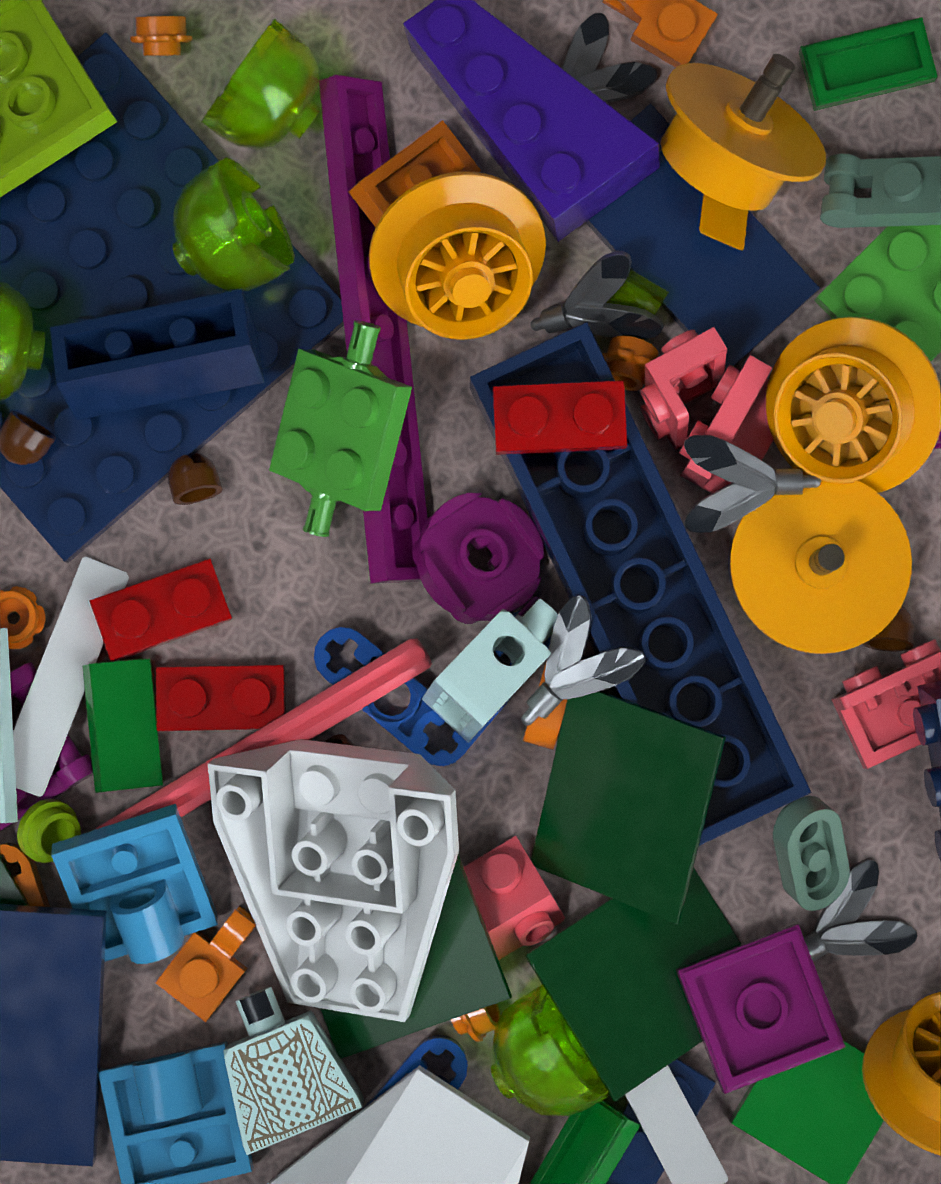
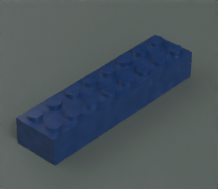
(646, 587)

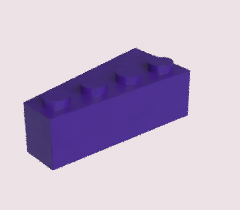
(531, 115)

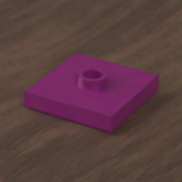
(760, 1008)

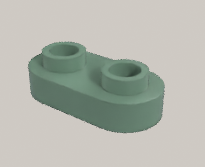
(811, 853)

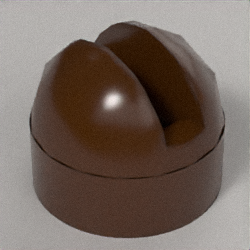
(24, 439)
(193, 479)
(896, 636)

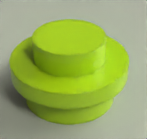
(44, 825)

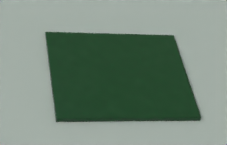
(627, 802)
(456, 980)
(621, 985)

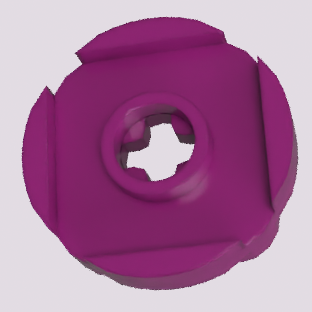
(450, 577)

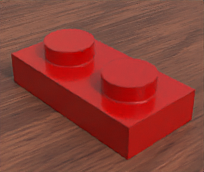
(559, 417)
(160, 610)
(219, 697)

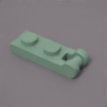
(902, 191)

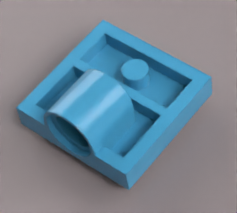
(144, 881)
(174, 1118)

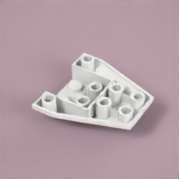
(339, 866)
(416, 1136)

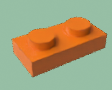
(428, 156)

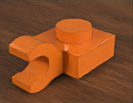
(667, 26)
(206, 968)

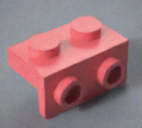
(685, 371)
(738, 420)
(880, 708)
(512, 898)

